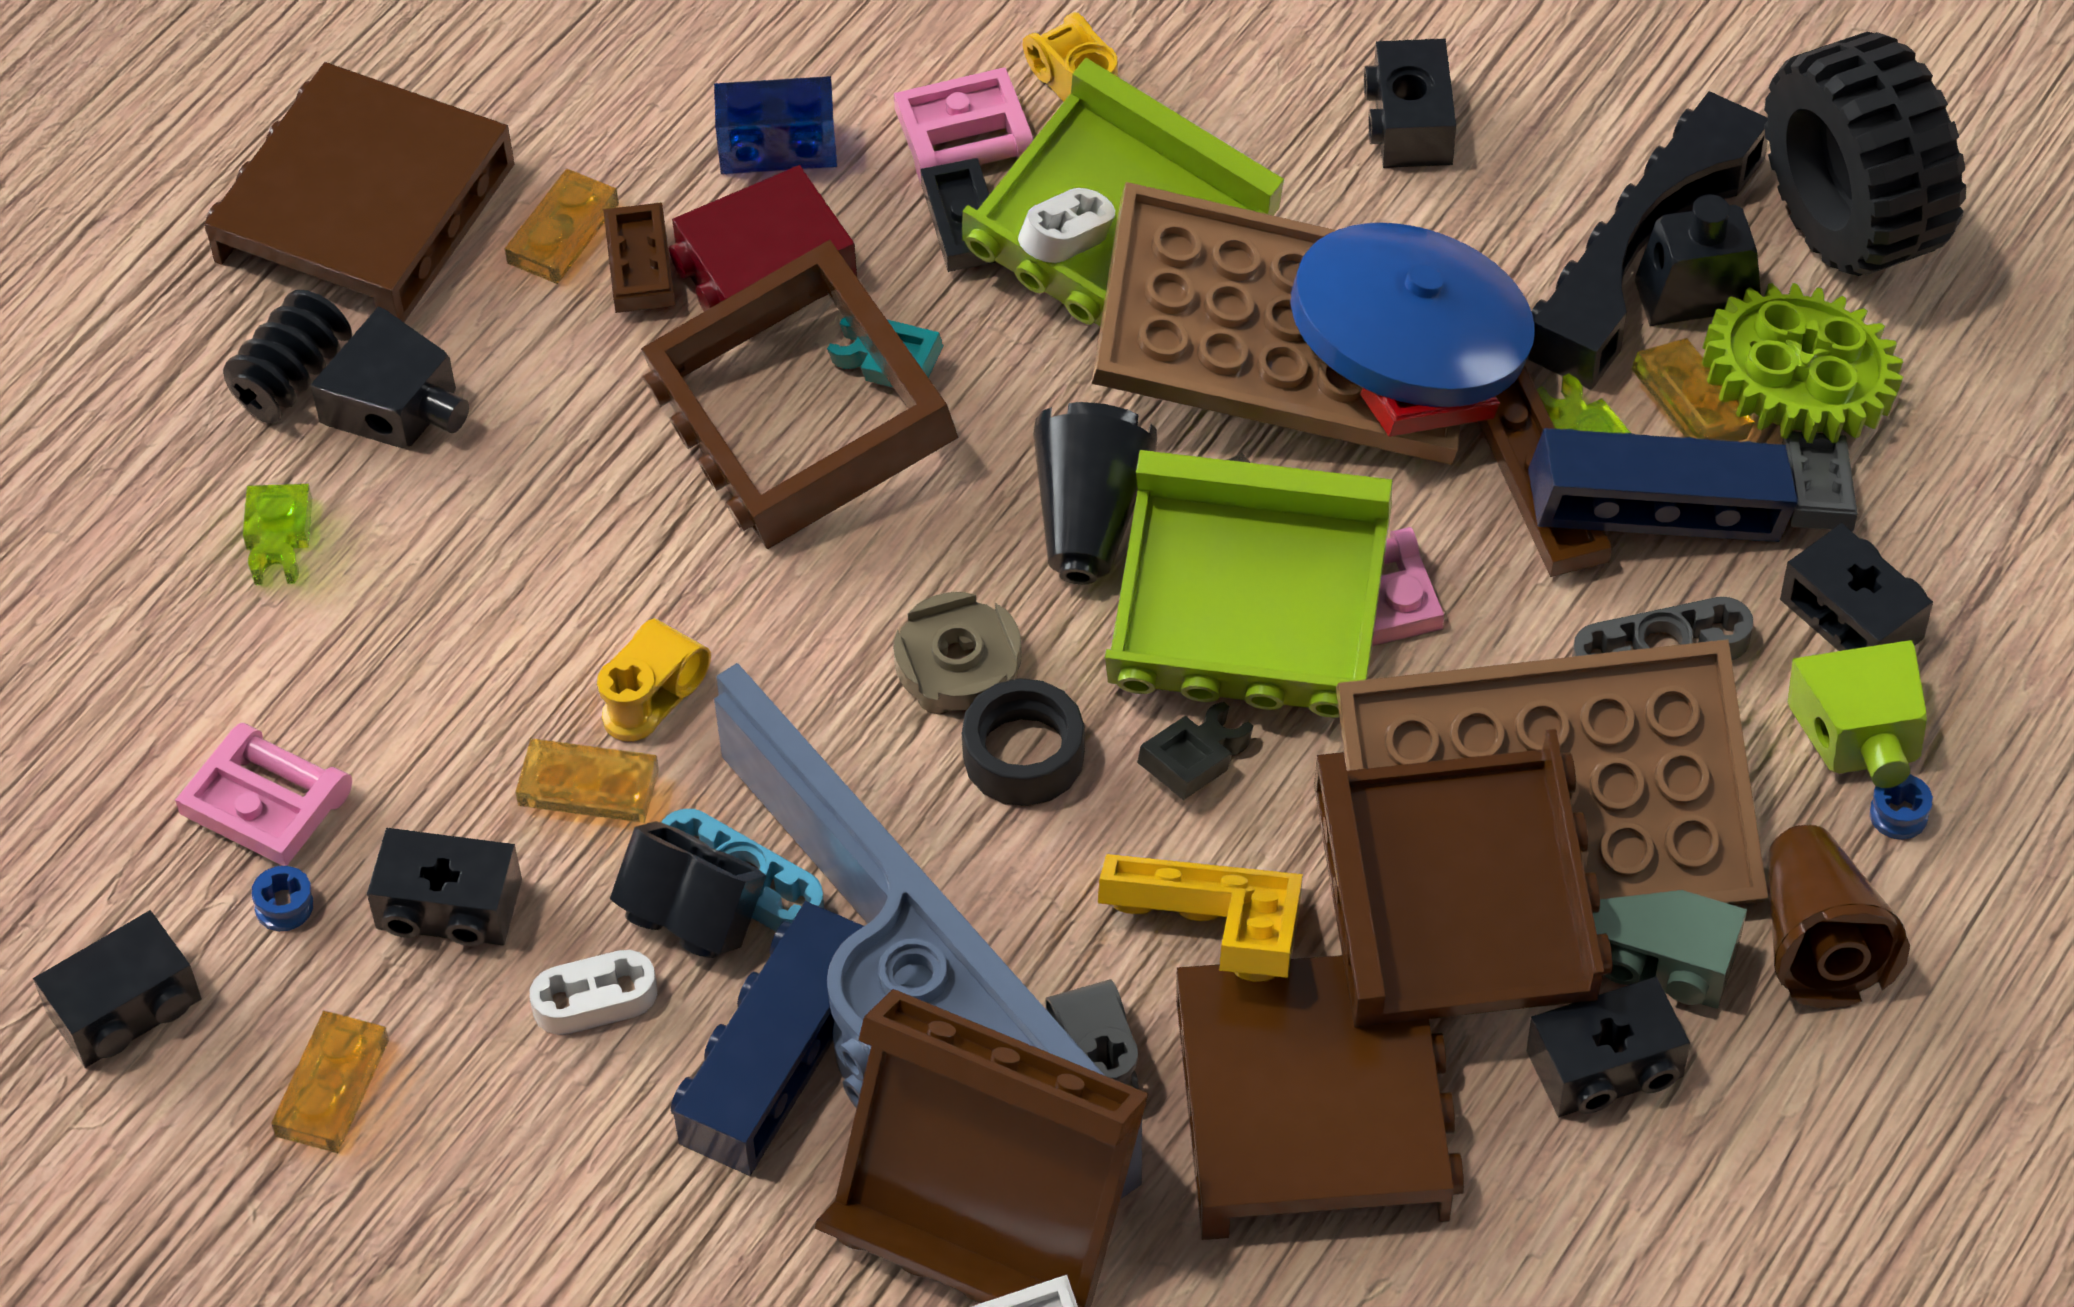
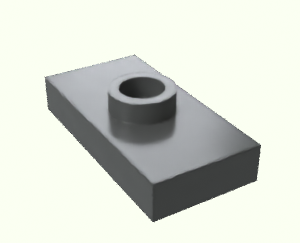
(1821, 482)

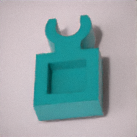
(922, 343)

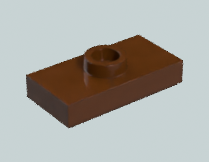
(638, 257)

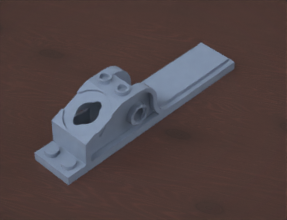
(912, 930)

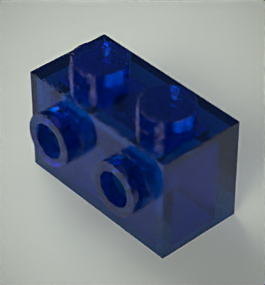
(775, 125)

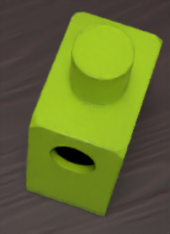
(1862, 709)

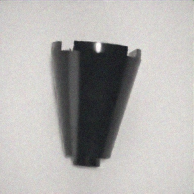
(1088, 484)

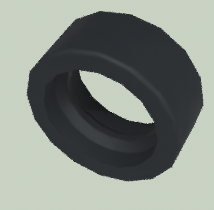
(1026, 701)

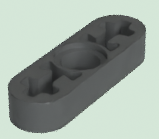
(1674, 620)

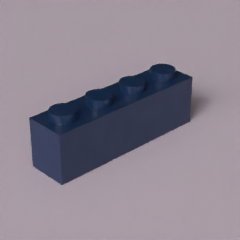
(1662, 485)
(768, 1047)

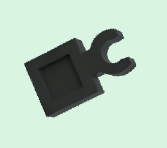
(1193, 755)

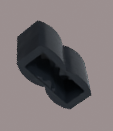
(687, 888)

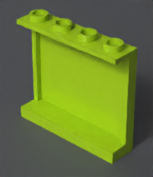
(1099, 142)
(1249, 582)

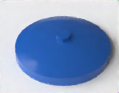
(1412, 314)

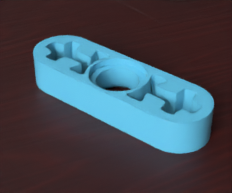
(789, 878)

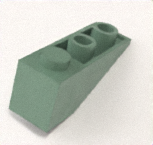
(1677, 938)

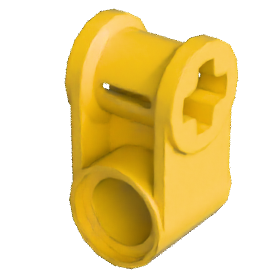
(1061, 50)
(649, 679)

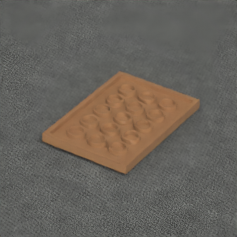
(1208, 322)
(1648, 742)

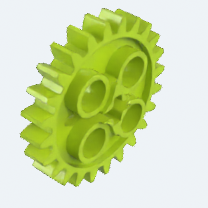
(1802, 363)

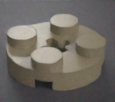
(955, 618)

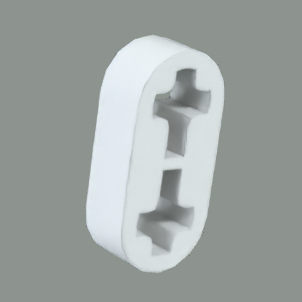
(1066, 225)
(593, 992)

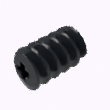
(285, 354)

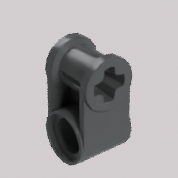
(1099, 1027)

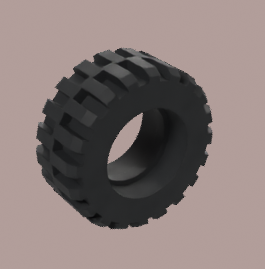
(1865, 153)

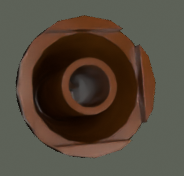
(1829, 922)

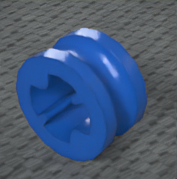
(1904, 822)
(282, 916)

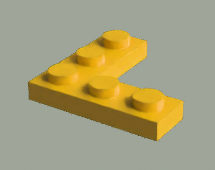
(1257, 905)

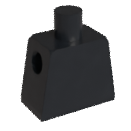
(1697, 262)
(389, 385)

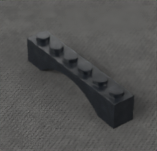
(1585, 317)

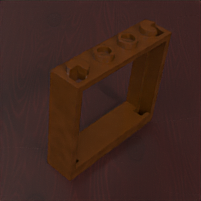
(844, 473)

